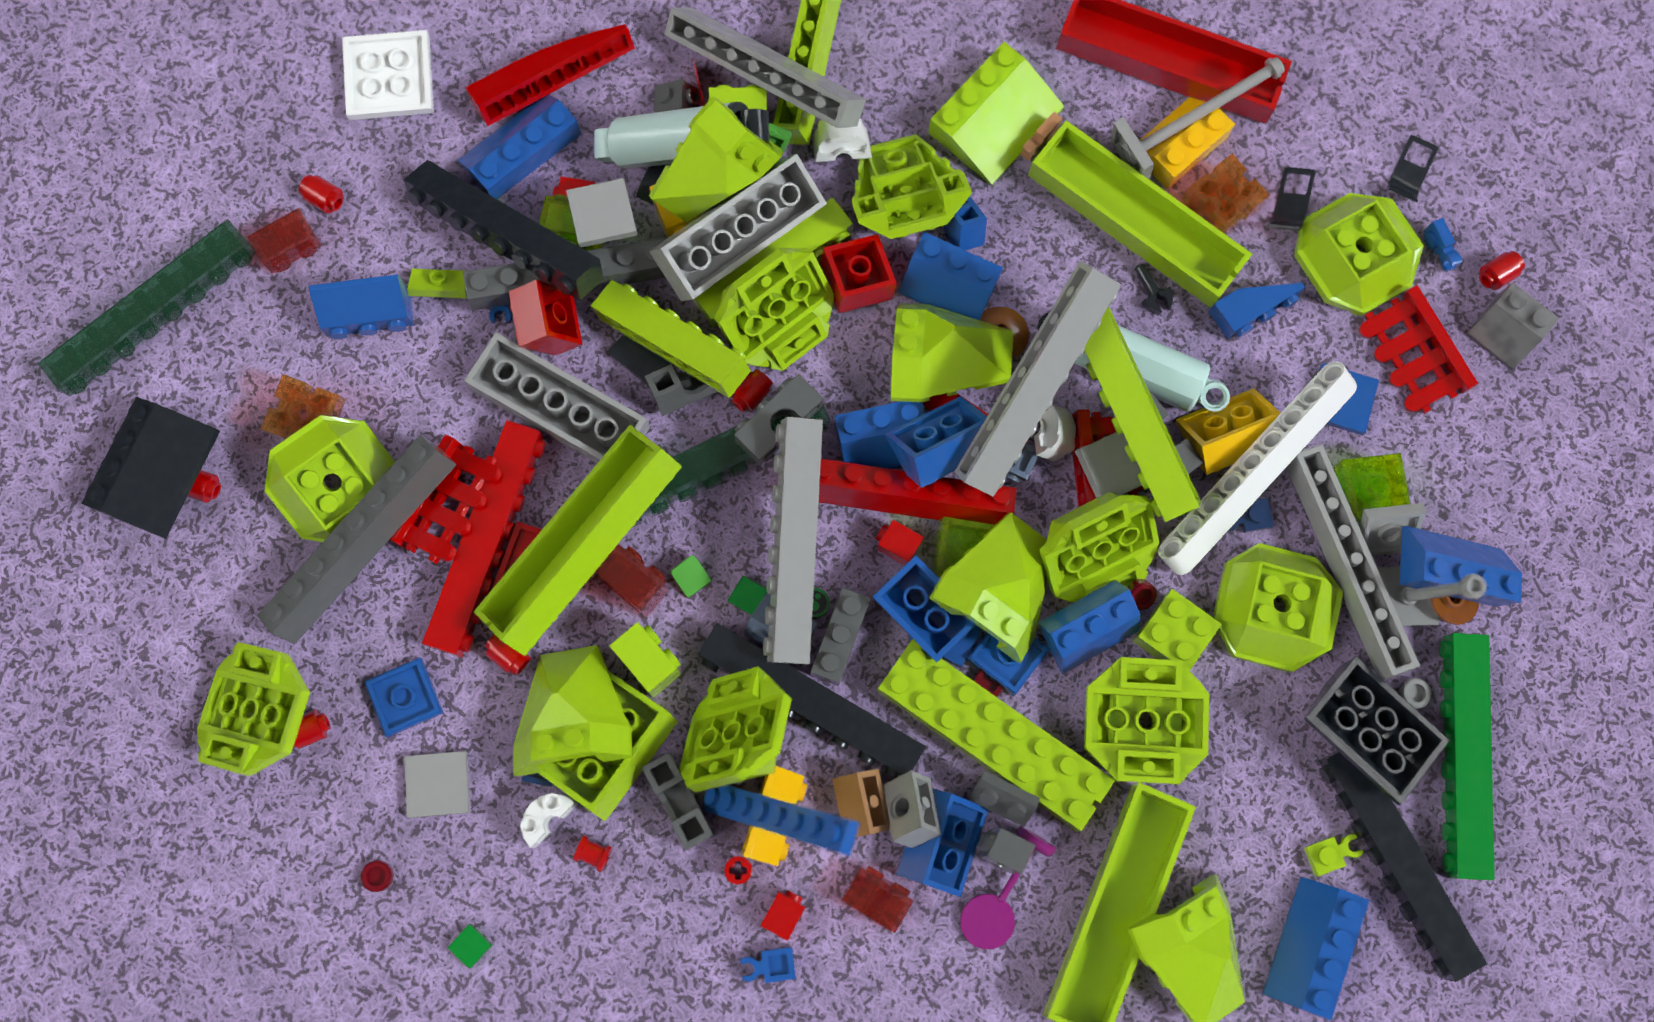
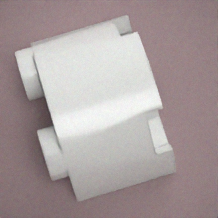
(832, 141)
(1055, 434)
(540, 812)

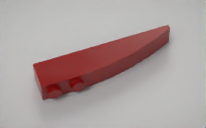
(546, 72)

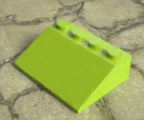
(994, 113)
(603, 784)

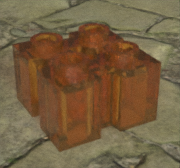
(1227, 181)
(297, 396)

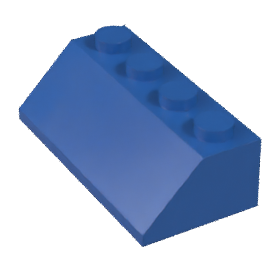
(520, 146)
(1443, 559)
(1315, 947)

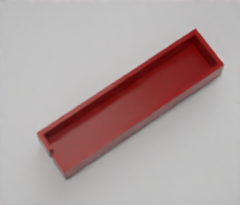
(1170, 54)

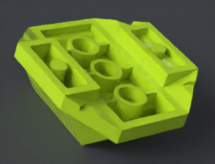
(1342, 272)
(777, 309)
(311, 453)
(1100, 544)
(1260, 632)
(251, 710)
(1178, 715)
(735, 731)

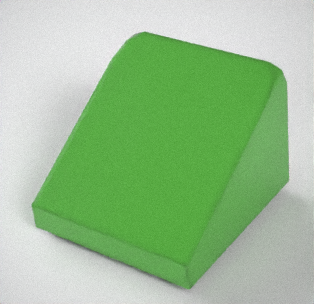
(690, 576)

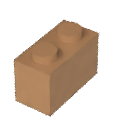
(863, 801)

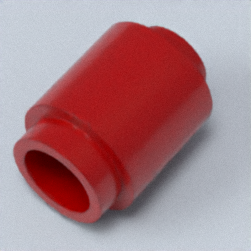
(321, 193)
(1501, 270)
(751, 391)
(205, 487)
(506, 657)
(312, 729)

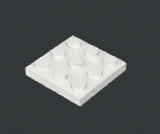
(387, 75)

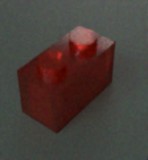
(285, 241)

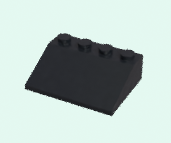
(150, 467)
(1375, 729)

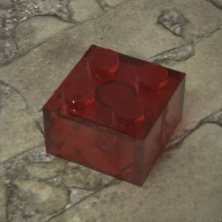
(632, 581)

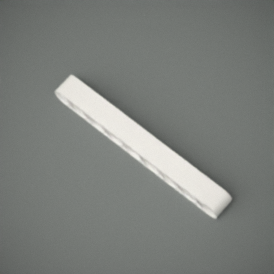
(1257, 468)

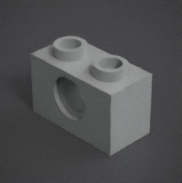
(911, 809)

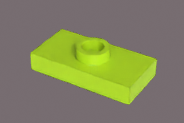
(437, 283)

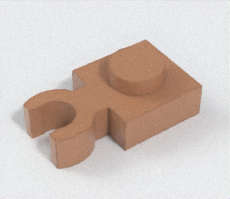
(1042, 136)

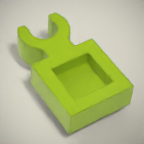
(1328, 855)

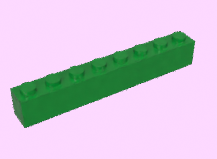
(1467, 757)

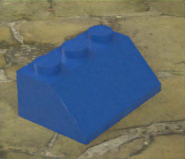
(949, 277)
(362, 306)
(863, 433)
(936, 441)
(909, 604)
(1091, 625)
(948, 857)

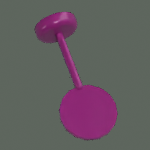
(988, 918)

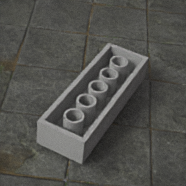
(738, 228)
(550, 399)

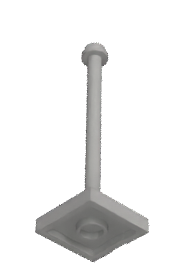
(1135, 151)
(1415, 605)

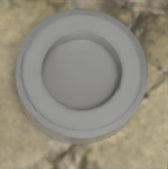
(1415, 692)

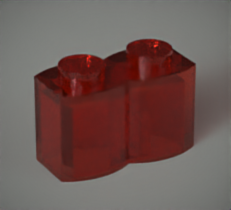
(878, 899)

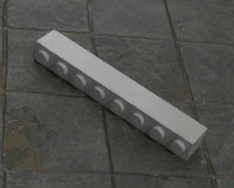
(765, 67)
(1037, 378)
(794, 540)
(1352, 564)

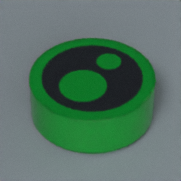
(820, 603)

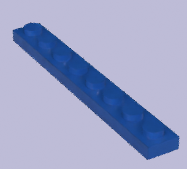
(783, 818)

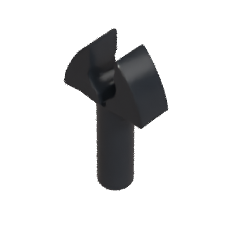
(1153, 291)

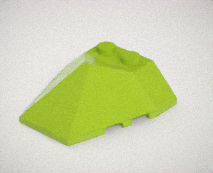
(712, 163)
(907, 188)
(946, 353)
(999, 585)
(571, 713)
(1194, 953)

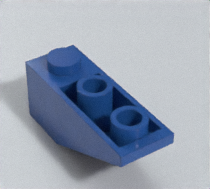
(1246, 306)

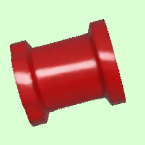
(592, 853)
(732, 877)

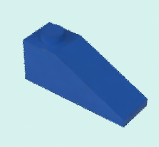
(967, 226)

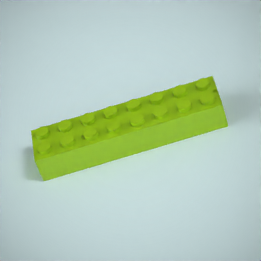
(1138, 214)
(1139, 421)
(577, 540)
(996, 736)
(1123, 893)

